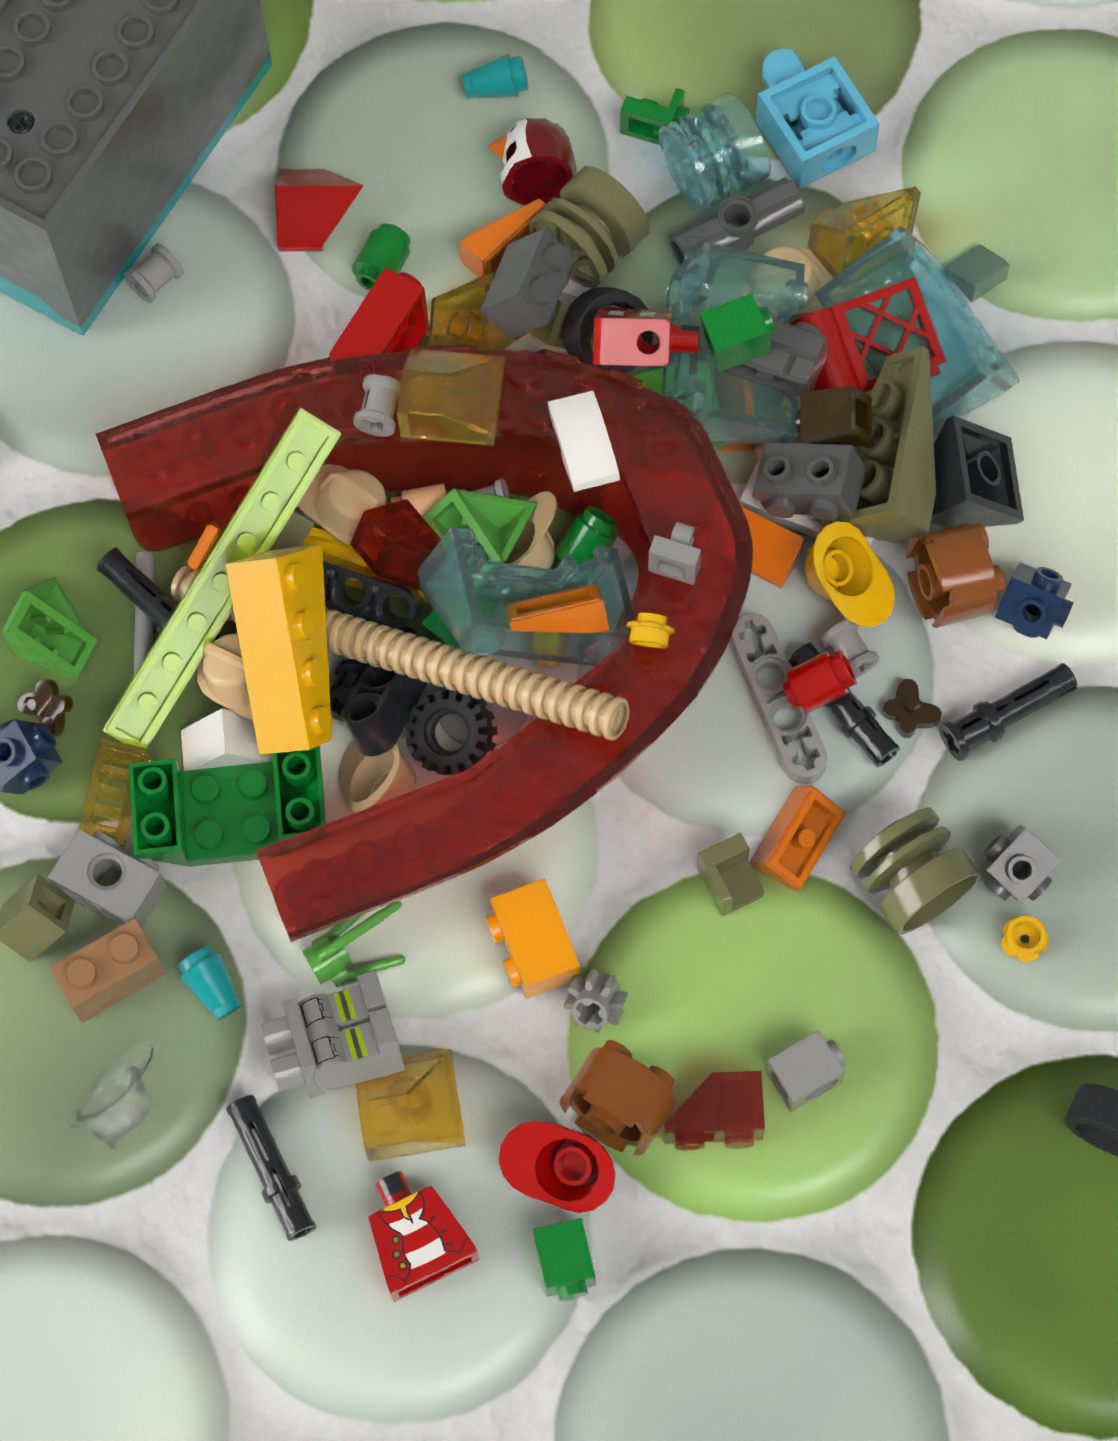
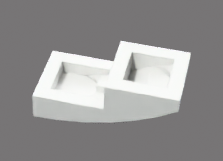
(583, 441)

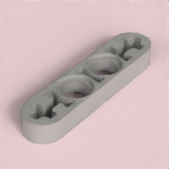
(774, 699)

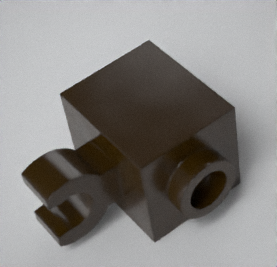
(835, 417)

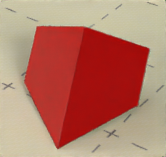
(310, 207)

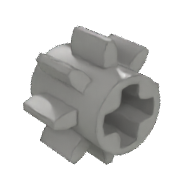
(595, 1000)

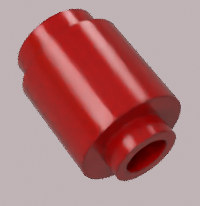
(819, 681)

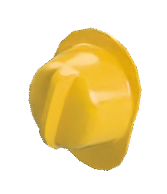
(850, 574)

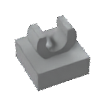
(676, 556)

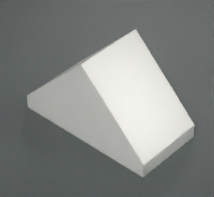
(220, 741)

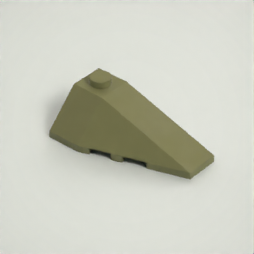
(900, 461)

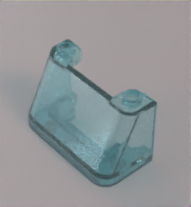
(974, 364)
(725, 404)
(474, 592)

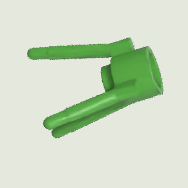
(328, 952)

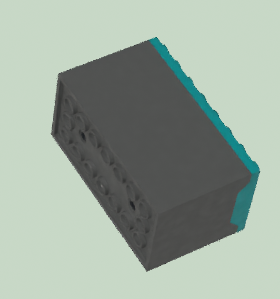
(106, 130)

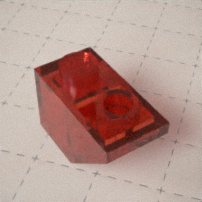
(395, 542)
(722, 1109)

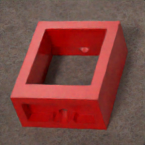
(387, 319)

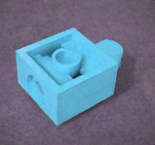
(825, 104)

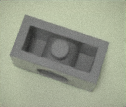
(85, 862)

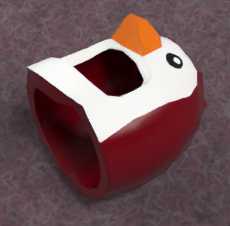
(535, 160)

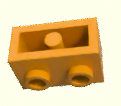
(533, 938)

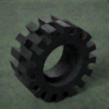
(424, 725)

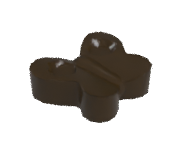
(47, 705)
(910, 711)

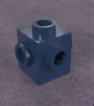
(1035, 601)
(26, 756)

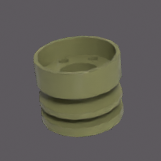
(595, 222)
(910, 863)

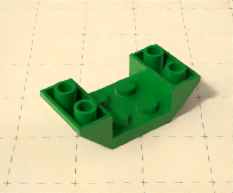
(223, 810)

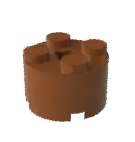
(954, 574)
(619, 1098)

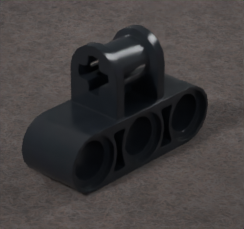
(377, 594)
(373, 703)

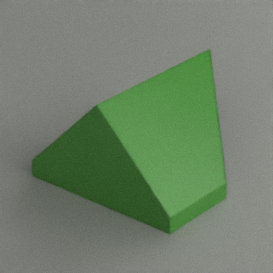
(493, 518)
(49, 630)

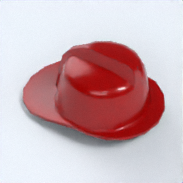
(557, 1166)

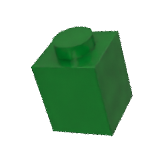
(737, 331)
(565, 1259)

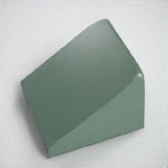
(977, 272)

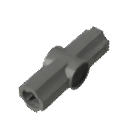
(758, 212)

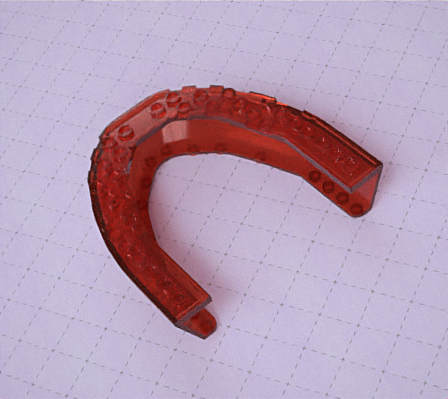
(203, 456)

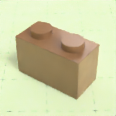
(107, 970)

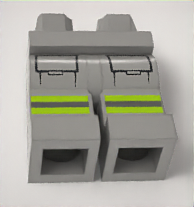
(336, 1039)

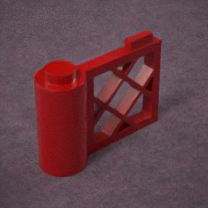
(844, 361)

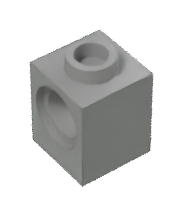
(806, 1070)

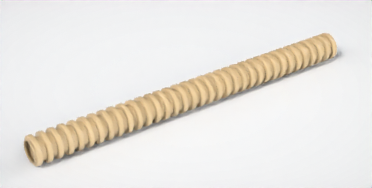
(463, 671)

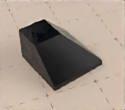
(974, 477)

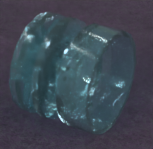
(715, 152)

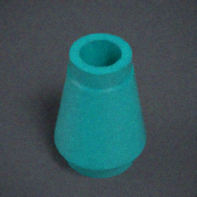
(496, 79)
(210, 981)

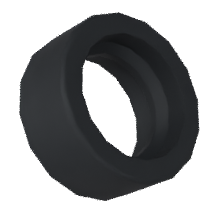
(581, 314)
(1095, 1116)

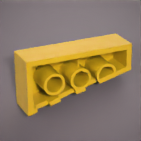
(284, 646)

